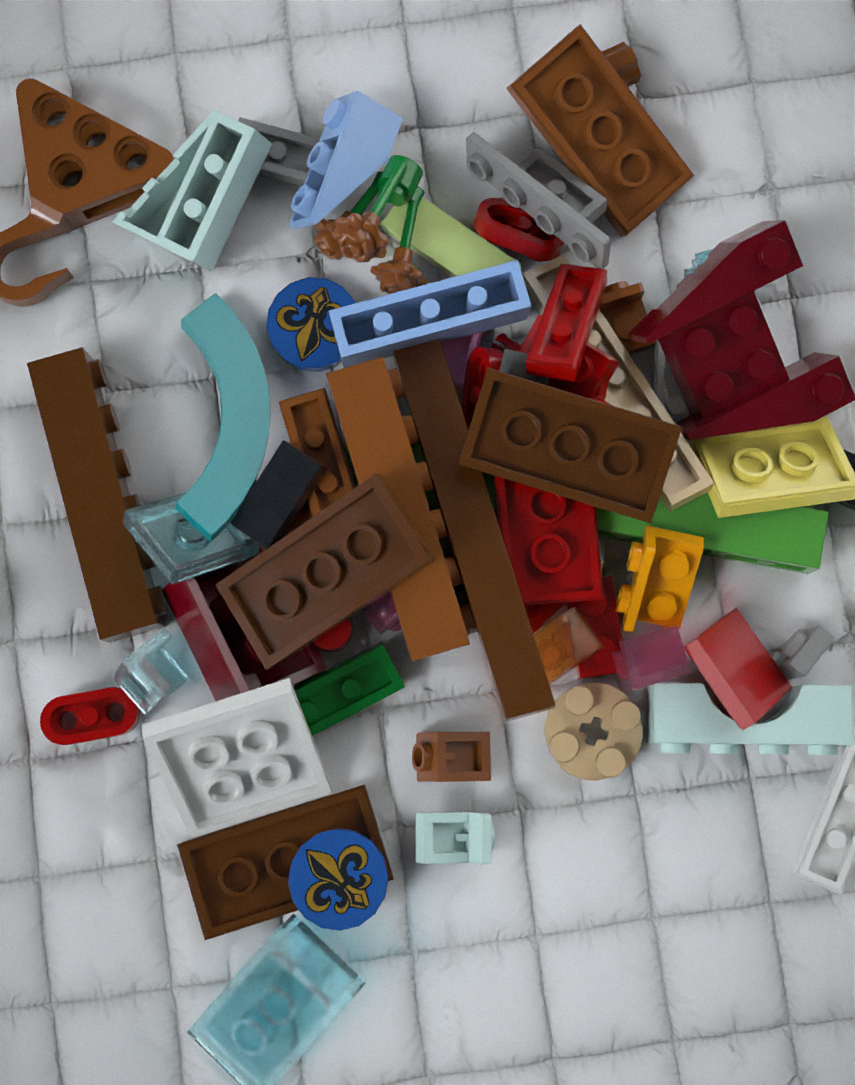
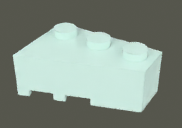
(200, 191)

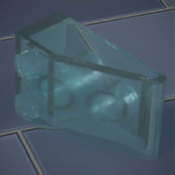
(276, 1005)

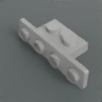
(549, 194)

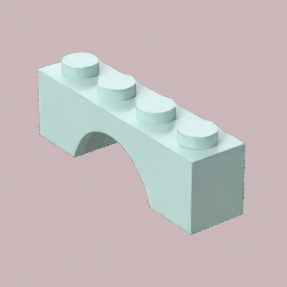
(809, 716)

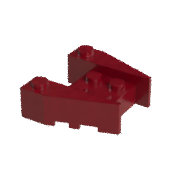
(726, 350)

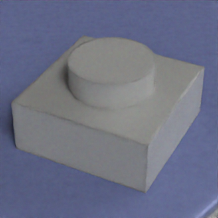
(804, 650)

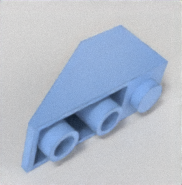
(351, 149)

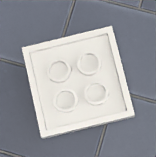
(237, 758)

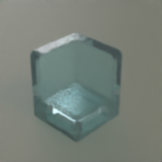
(150, 673)

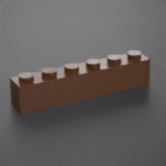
(96, 494)

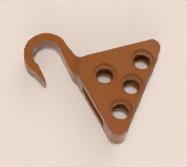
(59, 152)

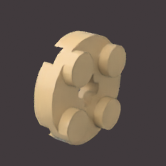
(617, 717)

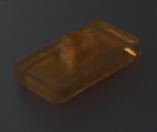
(566, 643)

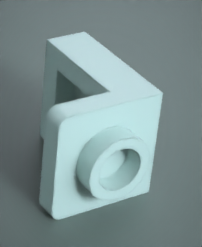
(454, 837)

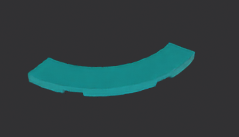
(244, 417)

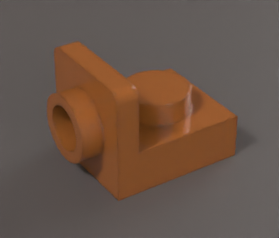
(623, 311)
(452, 756)

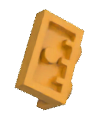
(661, 577)

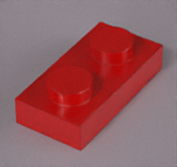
(606, 625)

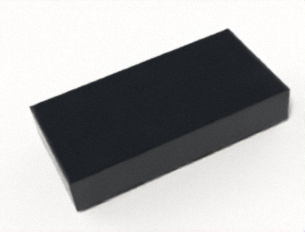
(278, 495)

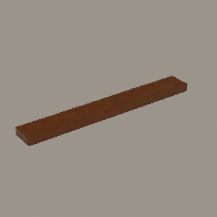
(474, 534)

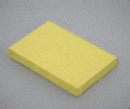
(776, 468)

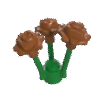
(360, 237)

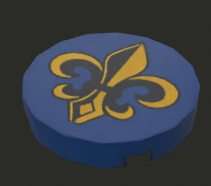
(302, 324)
(338, 879)

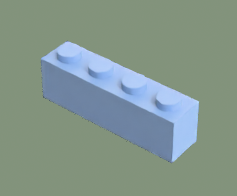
(431, 312)

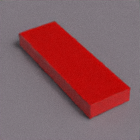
(566, 322)

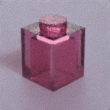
(652, 657)

